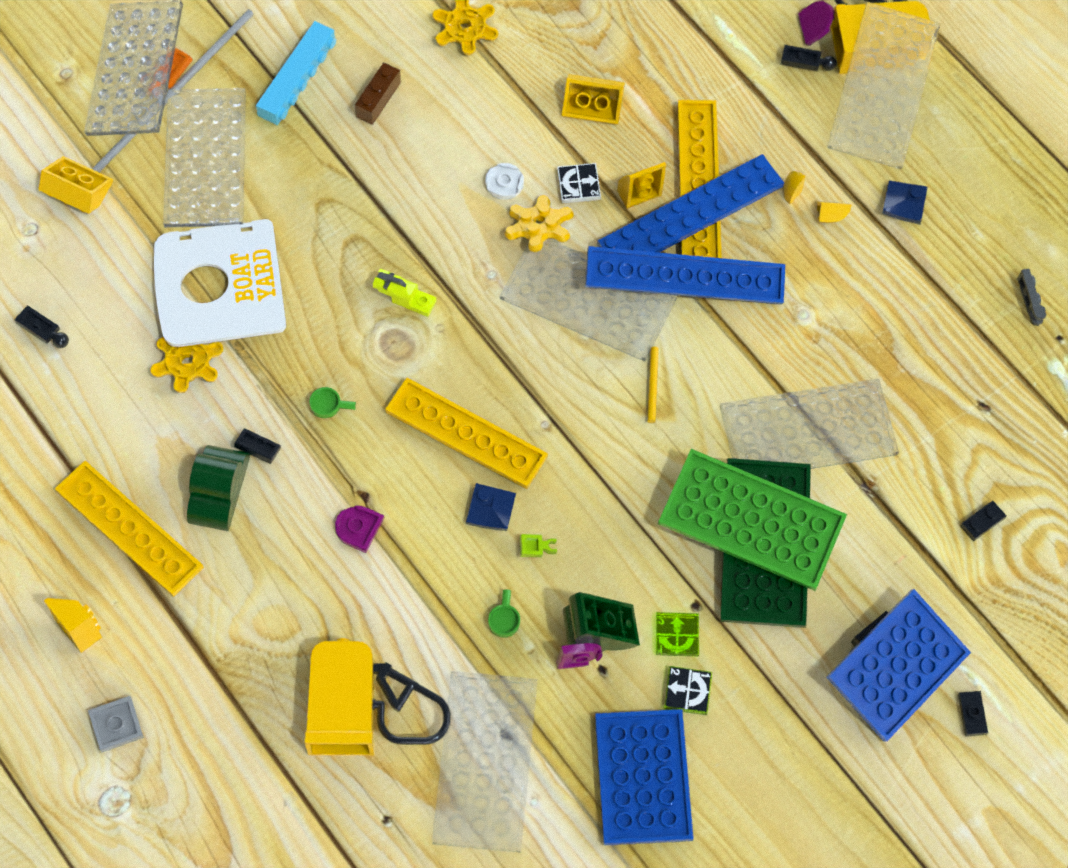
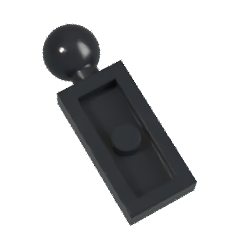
(806, 58)
(41, 327)

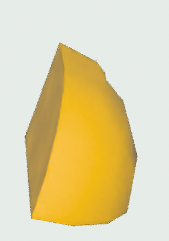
(793, 186)
(832, 211)

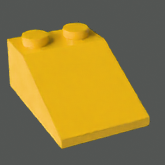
(642, 185)

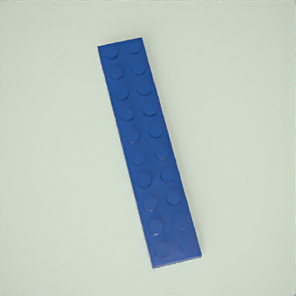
(697, 208)
(685, 275)

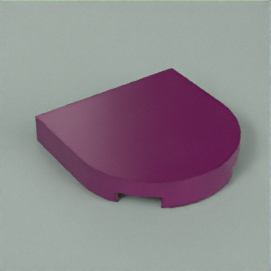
(816, 21)
(358, 527)
(578, 655)

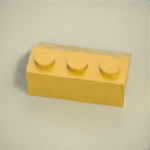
(593, 99)
(74, 184)
(76, 621)

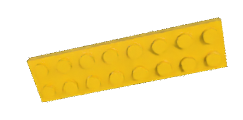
(466, 433)
(129, 528)

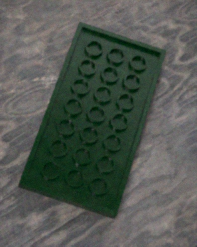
(751, 592)

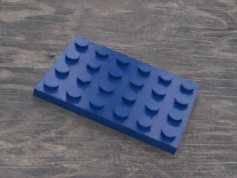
(898, 665)
(643, 777)

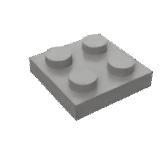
(115, 724)

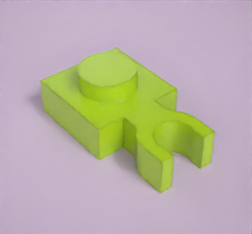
(533, 546)

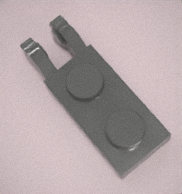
(1031, 297)

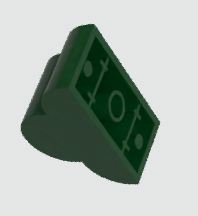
(216, 486)
(600, 622)

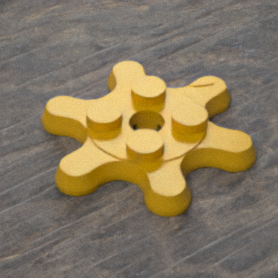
(465, 14)
(536, 232)
(187, 372)

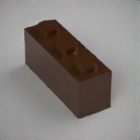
(378, 93)

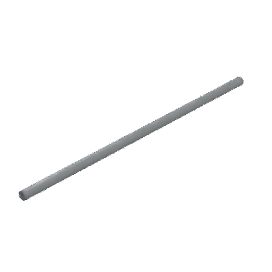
(180, 83)

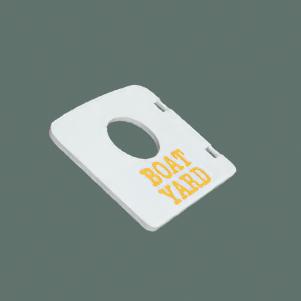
(254, 289)

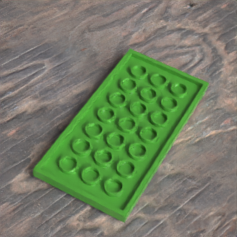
(752, 519)

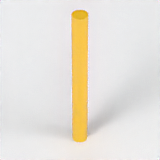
(653, 384)

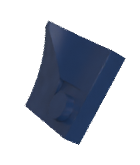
(905, 201)
(490, 508)

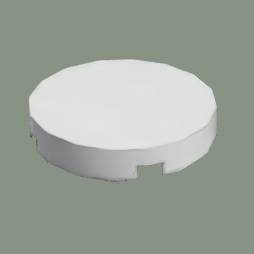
(504, 181)

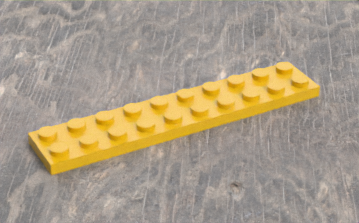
(699, 166)

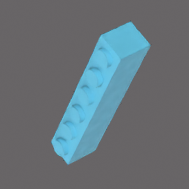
(296, 73)

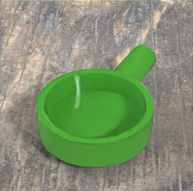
(326, 403)
(504, 619)

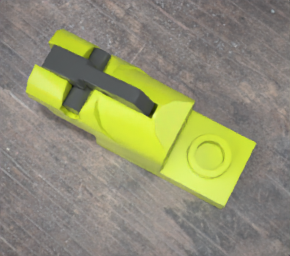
(404, 292)

